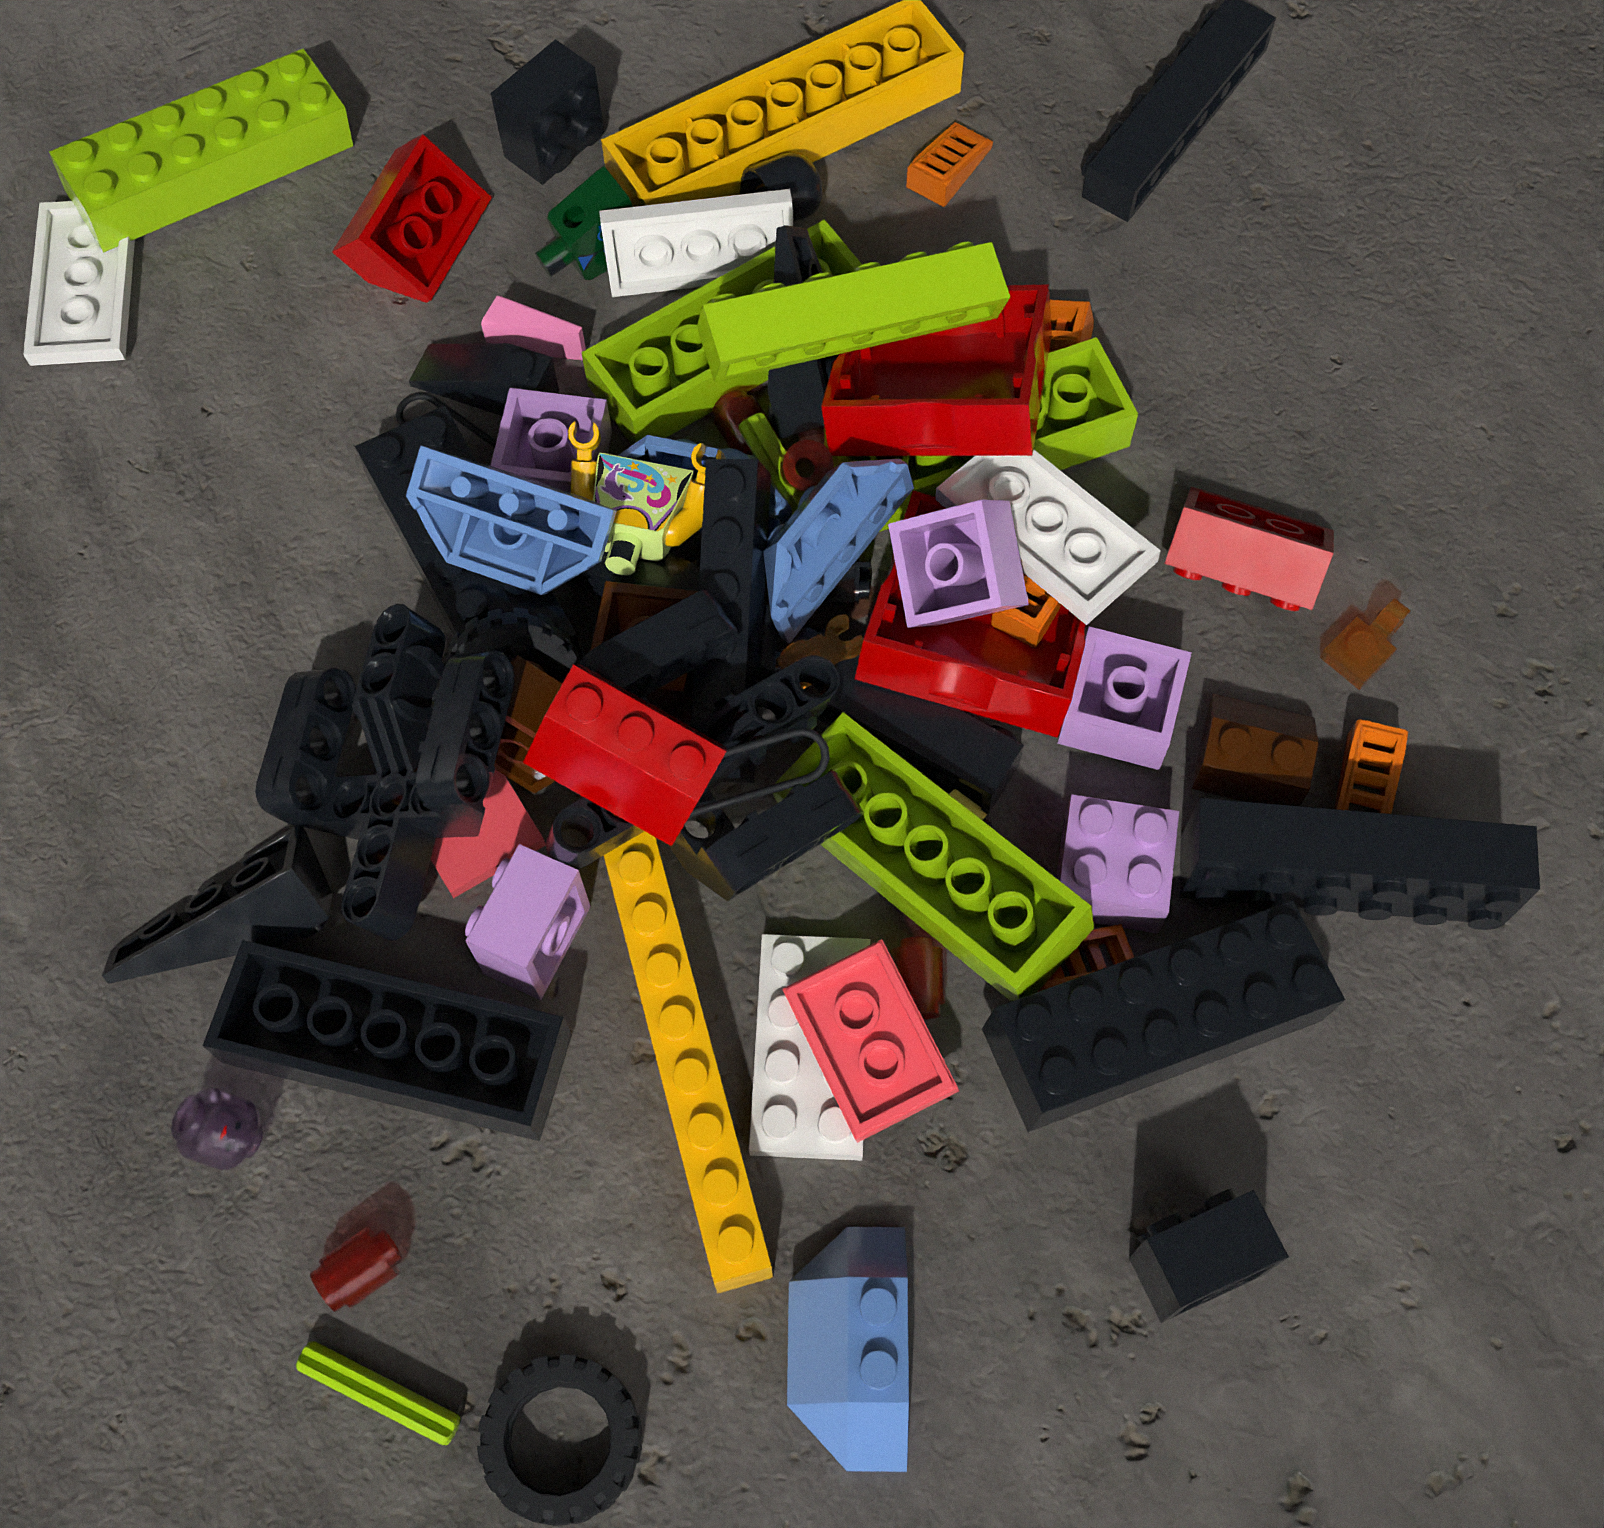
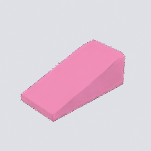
(532, 329)

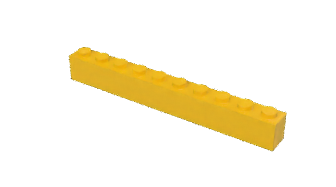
(687, 1066)

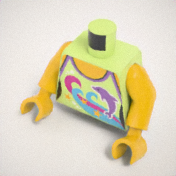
(653, 501)

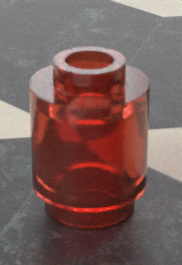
(731, 412)
(811, 450)
(923, 973)
(356, 1268)

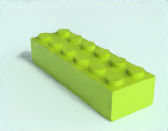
(202, 149)
(658, 367)
(1079, 420)
(948, 866)

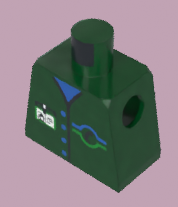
(578, 226)

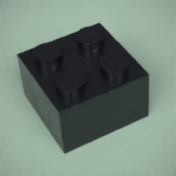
(548, 111)
(1206, 1255)

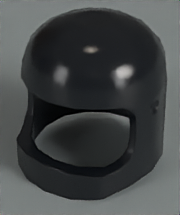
(787, 172)

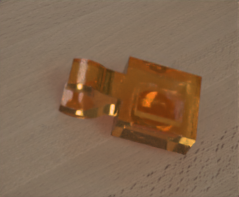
(827, 647)
(1364, 648)

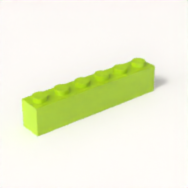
(851, 310)

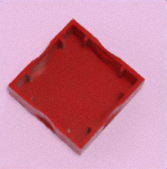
(946, 390)
(971, 661)

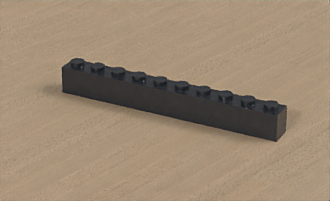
(931, 737)

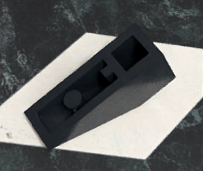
(483, 373)

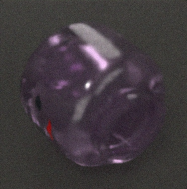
(217, 1128)

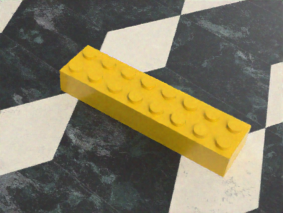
(796, 104)

